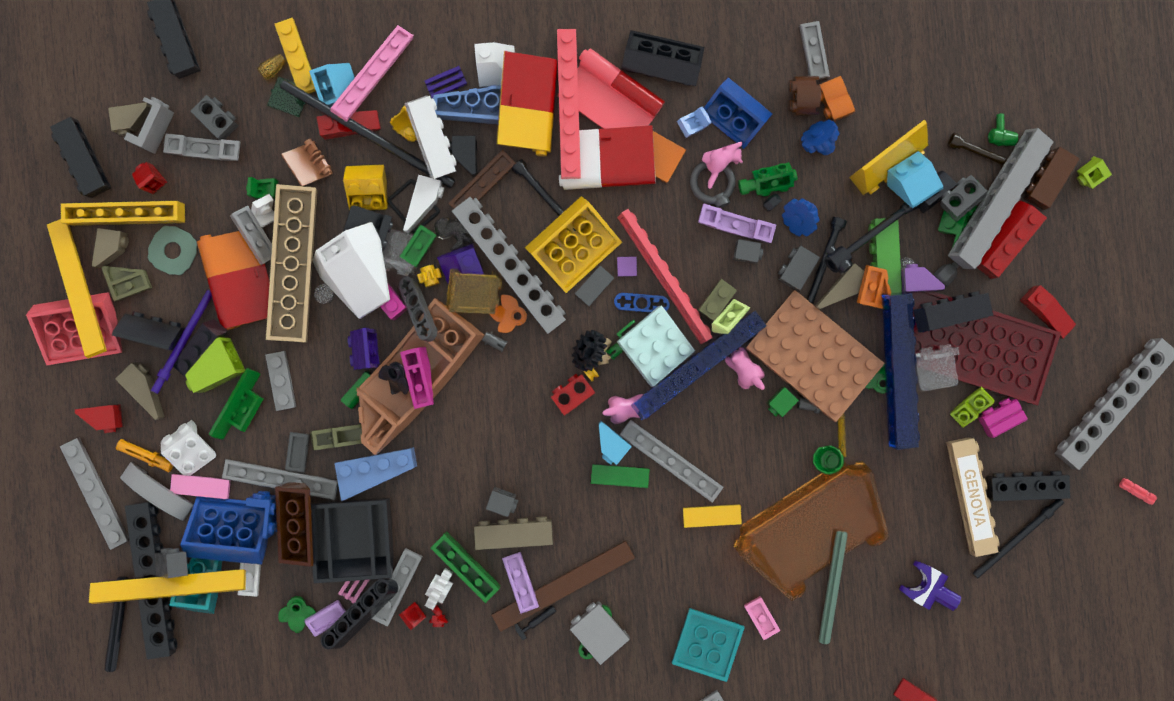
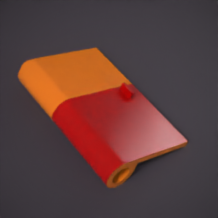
(234, 279)

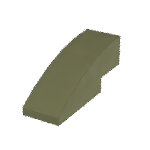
(336, 437)

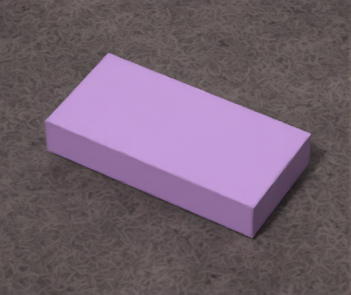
(325, 618)

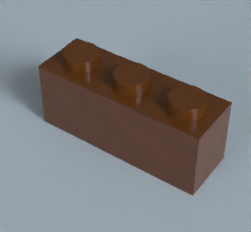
(1051, 178)

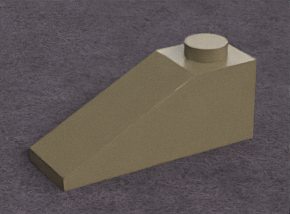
(844, 287)
(138, 384)

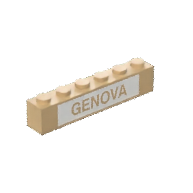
(972, 496)

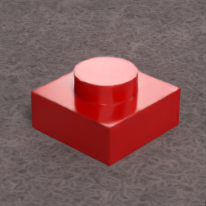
(412, 615)

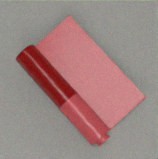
(612, 96)

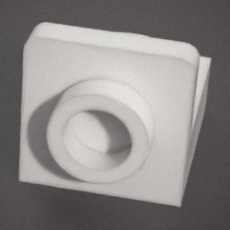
(263, 210)

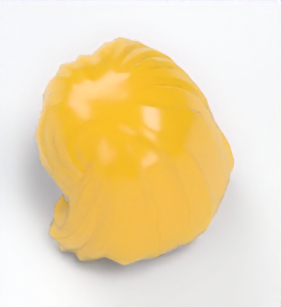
(402, 125)

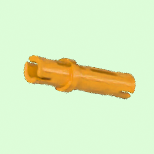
(151, 458)

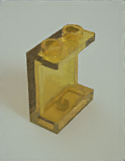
(473, 292)

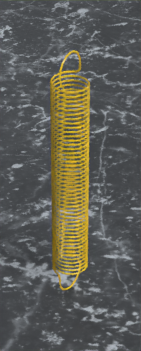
(841, 429)

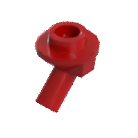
(438, 619)

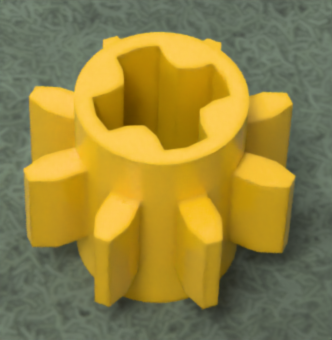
(429, 275)

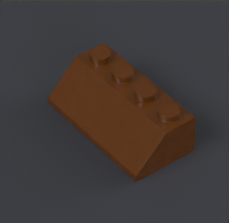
(294, 524)

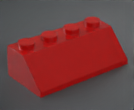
(1011, 239)

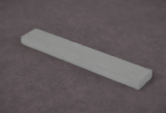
(671, 461)
(274, 477)

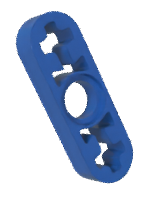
(628, 297)

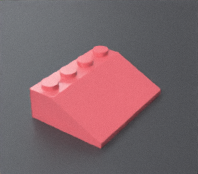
(57, 332)

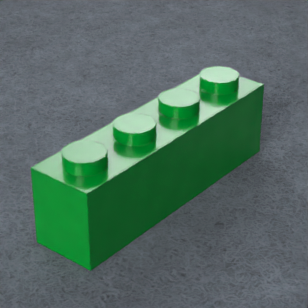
(465, 567)

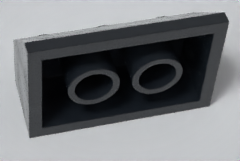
(149, 331)

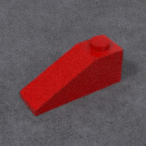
(332, 129)
(1048, 310)

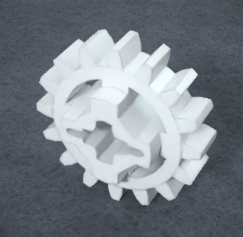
(439, 589)

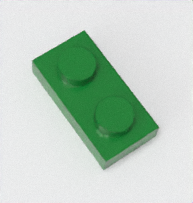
(418, 246)

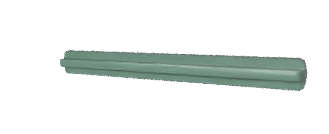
(833, 587)

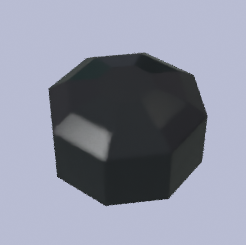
(771, 202)

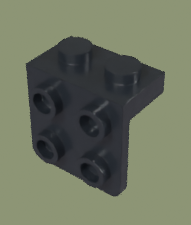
(359, 216)

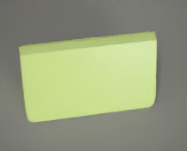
(729, 317)

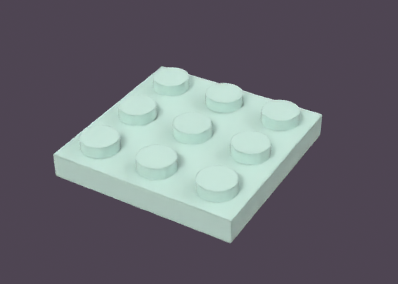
(656, 346)

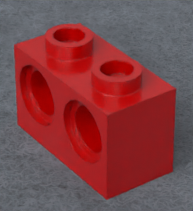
(575, 398)

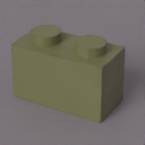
(717, 300)

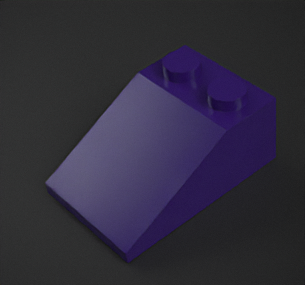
(364, 349)

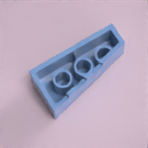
(470, 105)

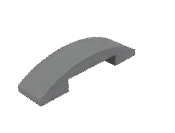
(202, 148)
(155, 492)

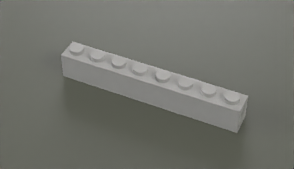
(1000, 198)

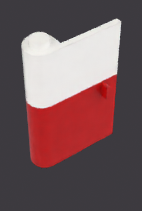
(614, 158)

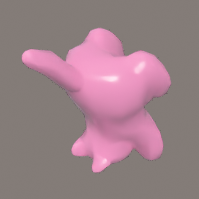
(719, 159)
(747, 371)
(621, 409)

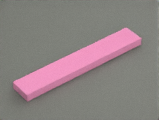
(371, 73)

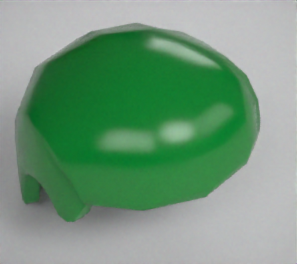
(828, 460)

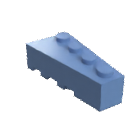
(366, 472)

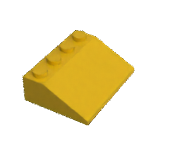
(877, 169)
(570, 253)

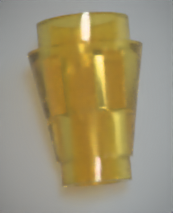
(271, 67)

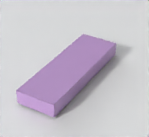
(520, 582)

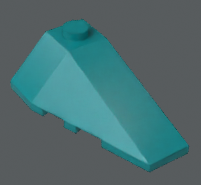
(200, 602)

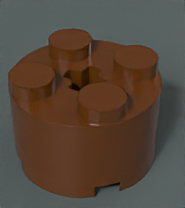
(805, 95)

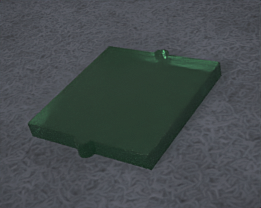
(284, 101)

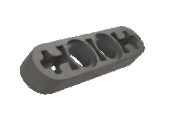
(419, 307)

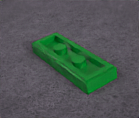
(620, 476)

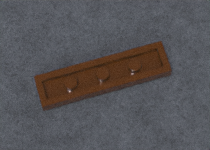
(485, 179)

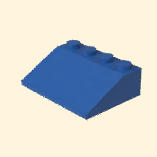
(225, 531)

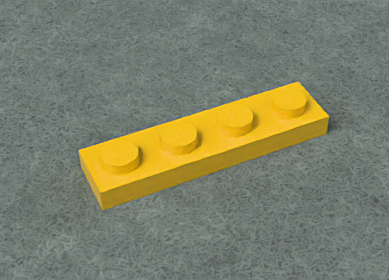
(295, 54)

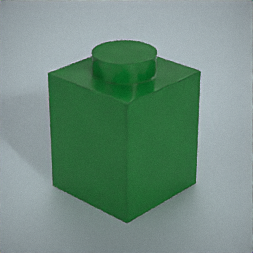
(781, 402)

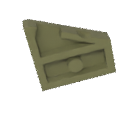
(125, 281)

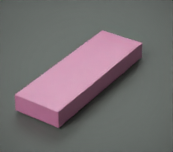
(200, 486)

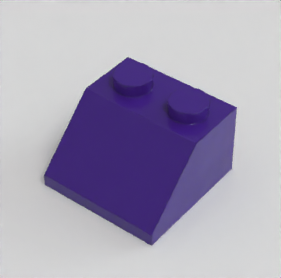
(463, 259)

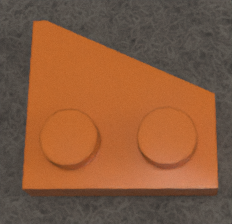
(873, 286)

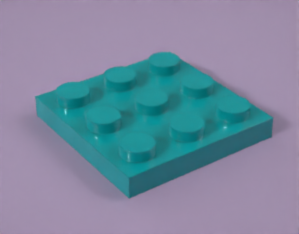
(708, 644)

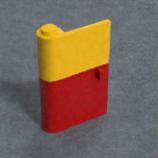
(527, 102)

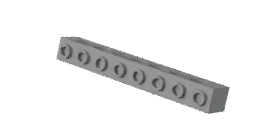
(548, 322)
(1151, 372)

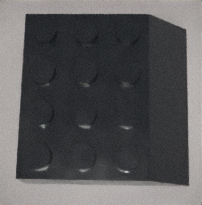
(352, 540)

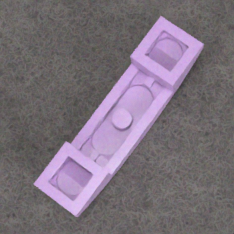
(736, 224)

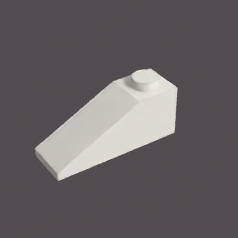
(425, 196)

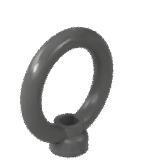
(720, 200)

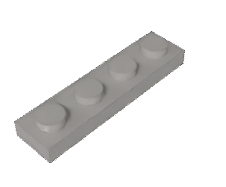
(402, 575)

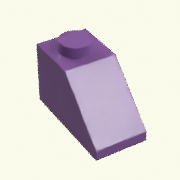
(919, 280)

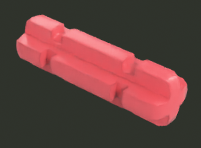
(1138, 491)

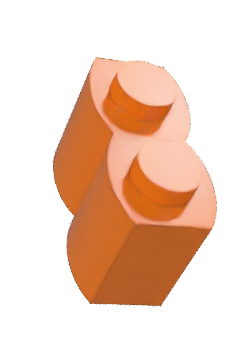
(836, 99)

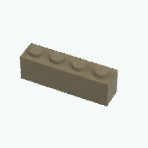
(513, 534)

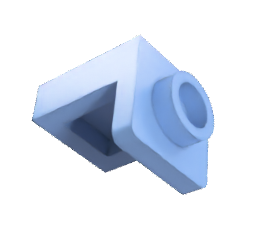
(694, 122)

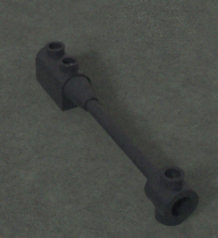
(840, 258)

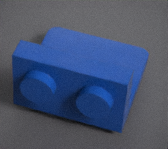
(267, 501)

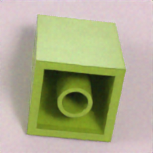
(215, 366)

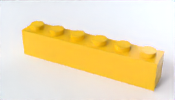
(123, 213)

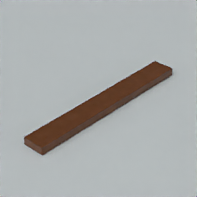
(567, 584)

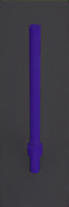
(164, 374)

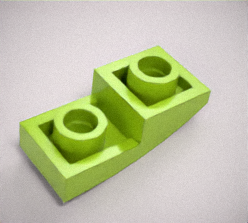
(972, 406)

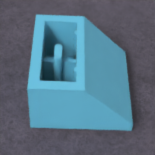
(331, 81)

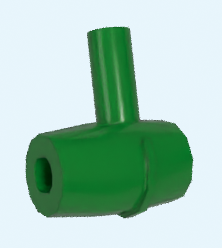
(1000, 136)

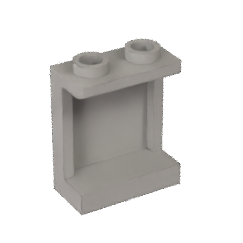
(153, 127)
(598, 632)

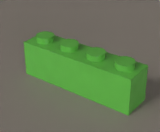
(886, 253)

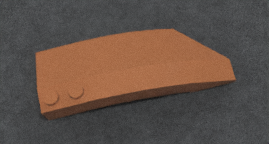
(387, 414)

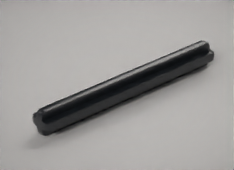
(115, 633)

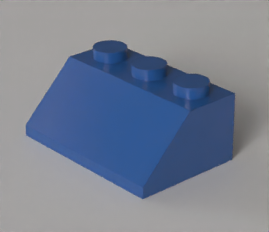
(736, 112)

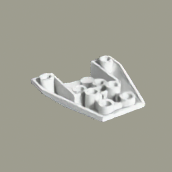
(355, 269)

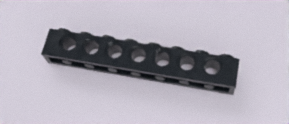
(142, 569)

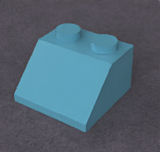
(914, 179)
(612, 444)

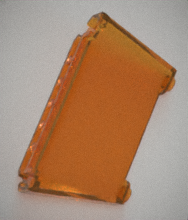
(800, 530)

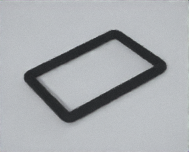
(400, 214)

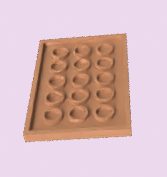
(815, 356)

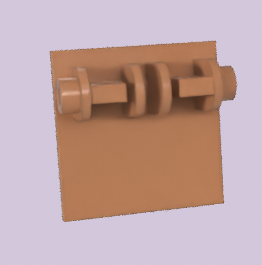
(307, 163)

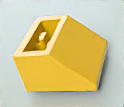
(366, 186)

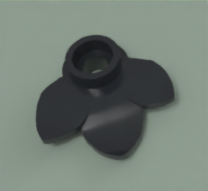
(396, 375)

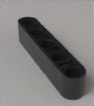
(367, 611)

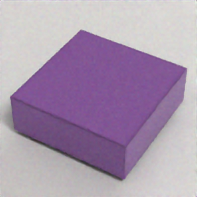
(626, 266)

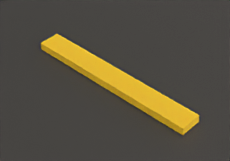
(76, 289)
(167, 587)

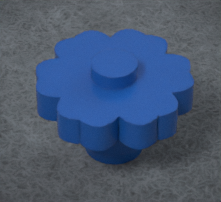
(820, 137)
(800, 217)

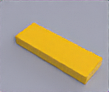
(712, 515)

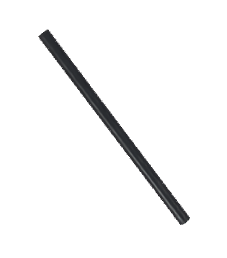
(363, 131)

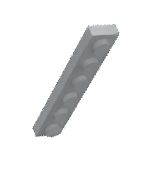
(94, 493)

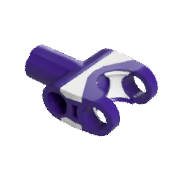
(932, 589)

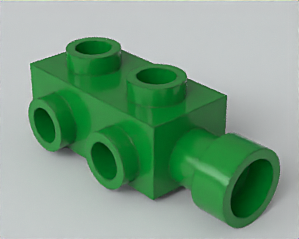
(769, 179)

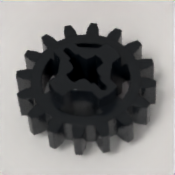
(589, 350)

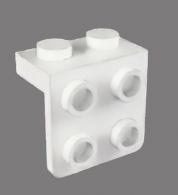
(186, 449)

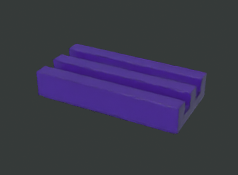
(443, 75)

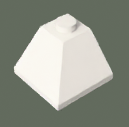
(490, 62)

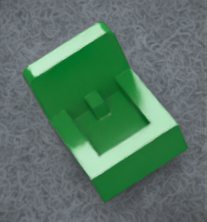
(259, 188)

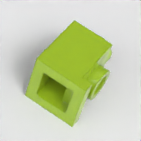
(1097, 170)

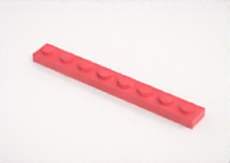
(568, 104)
(661, 271)

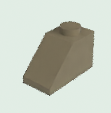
(128, 117)
(108, 246)

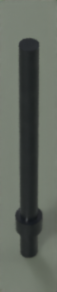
(1046, 513)

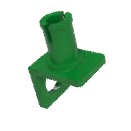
(616, 346)

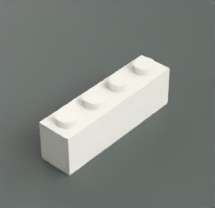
(430, 136)

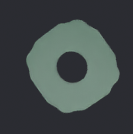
(157, 255)

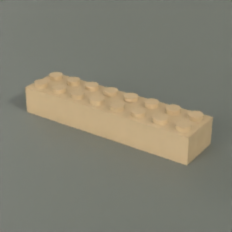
(291, 263)

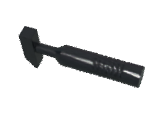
(536, 621)

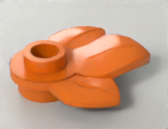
(506, 312)

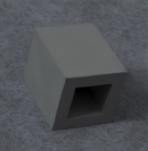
(747, 251)

